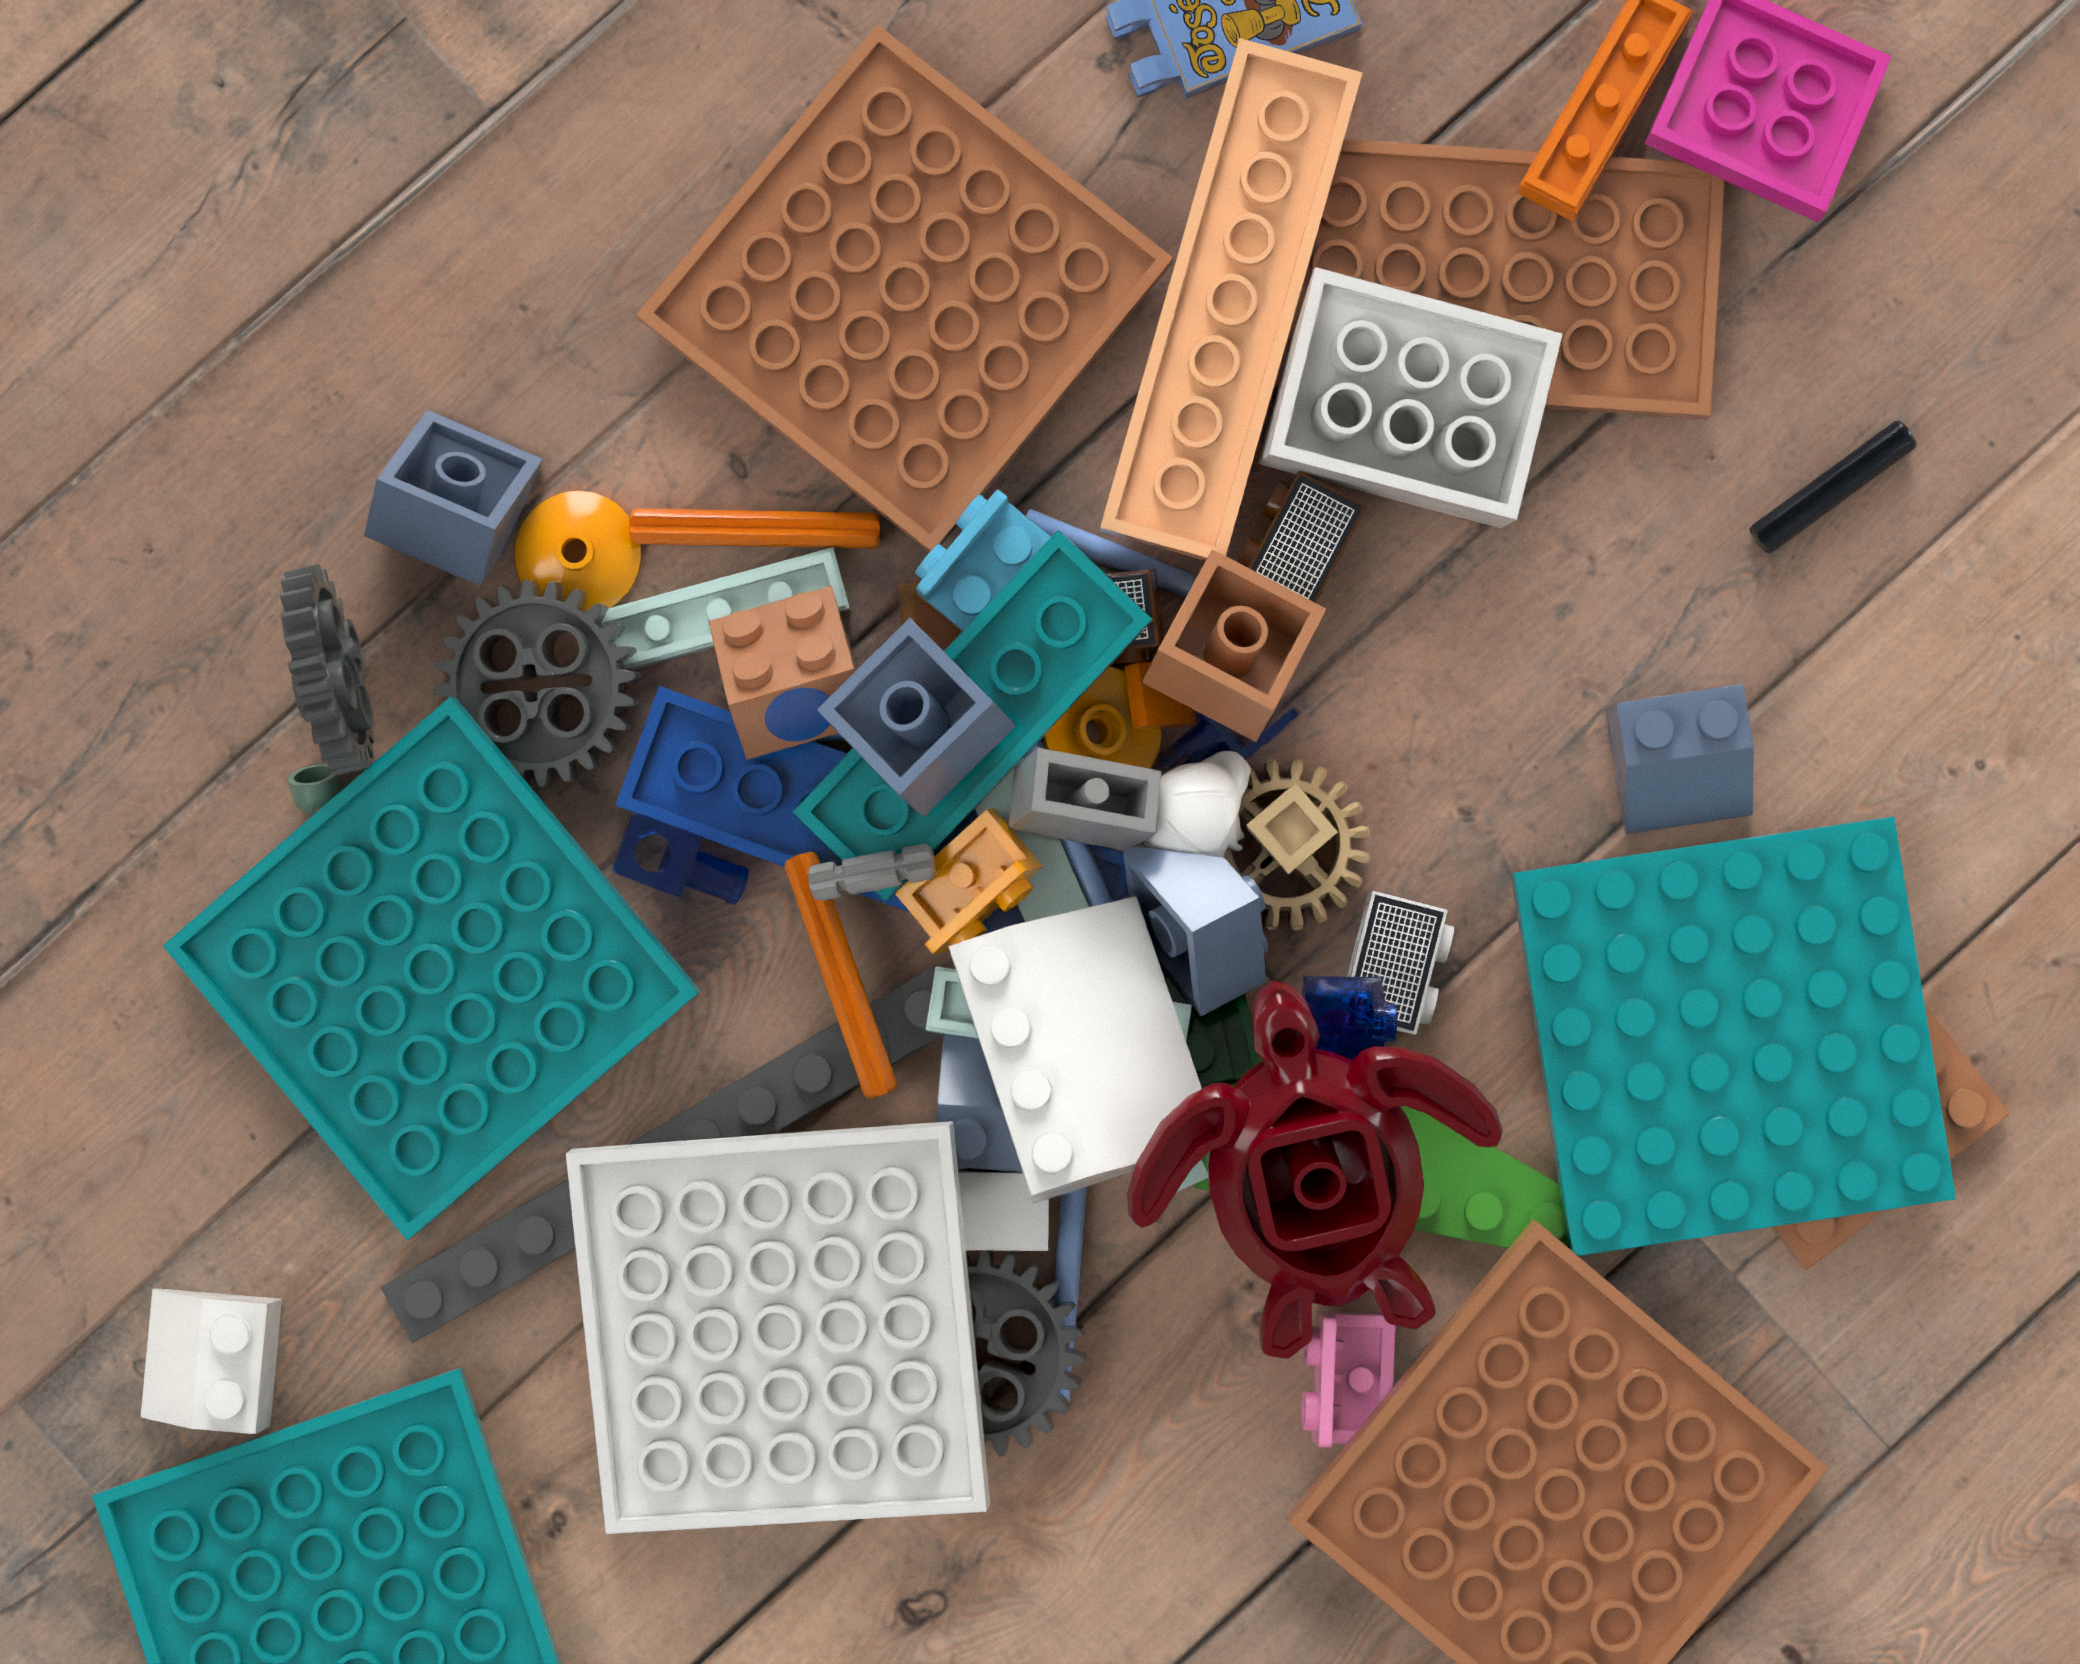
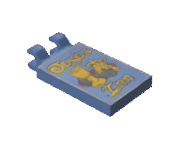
(1202, 35)

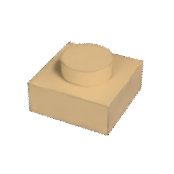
(1291, 829)

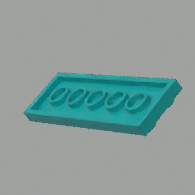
(1033, 658)

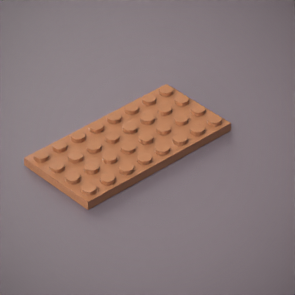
(1621, 282)

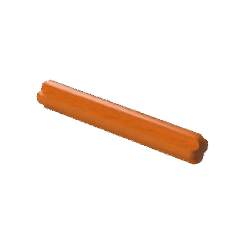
(755, 528)
(842, 981)

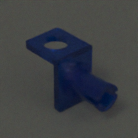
(1211, 737)
(681, 863)

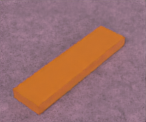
(1604, 105)

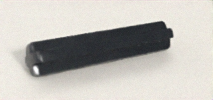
(1833, 486)

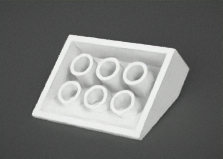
(1411, 399)
(1076, 1041)

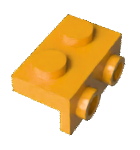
(974, 877)

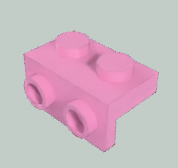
(1350, 1376)

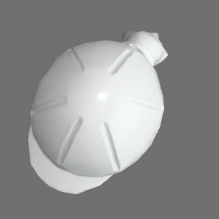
(1202, 806)

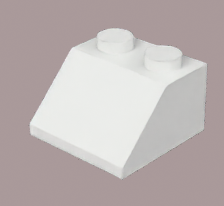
(211, 1360)

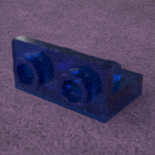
(1350, 1013)

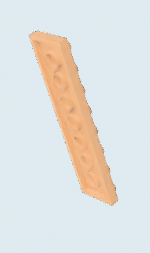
(1231, 301)

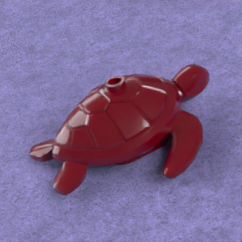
(1313, 1167)

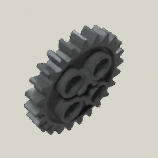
(533, 627)
(327, 669)
(1005, 1293)

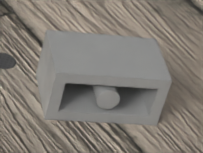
(1084, 799)

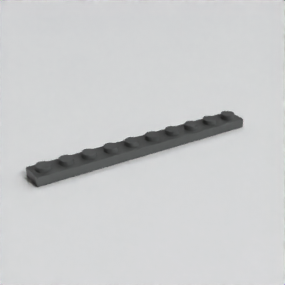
(748, 1107)

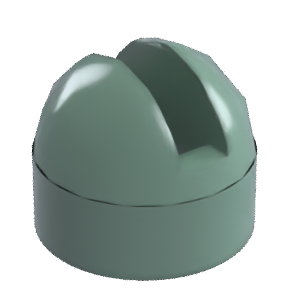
(313, 787)

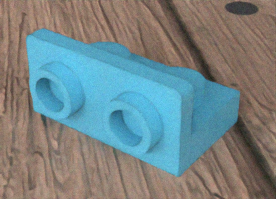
(980, 560)

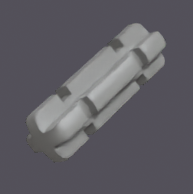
(872, 872)

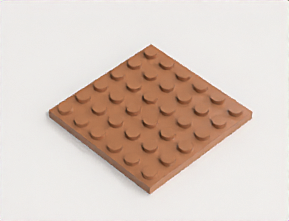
(905, 289)
(1555, 1477)

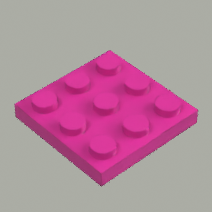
(1769, 102)

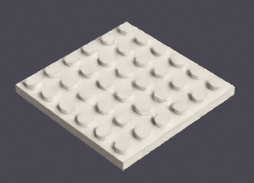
(779, 1328)

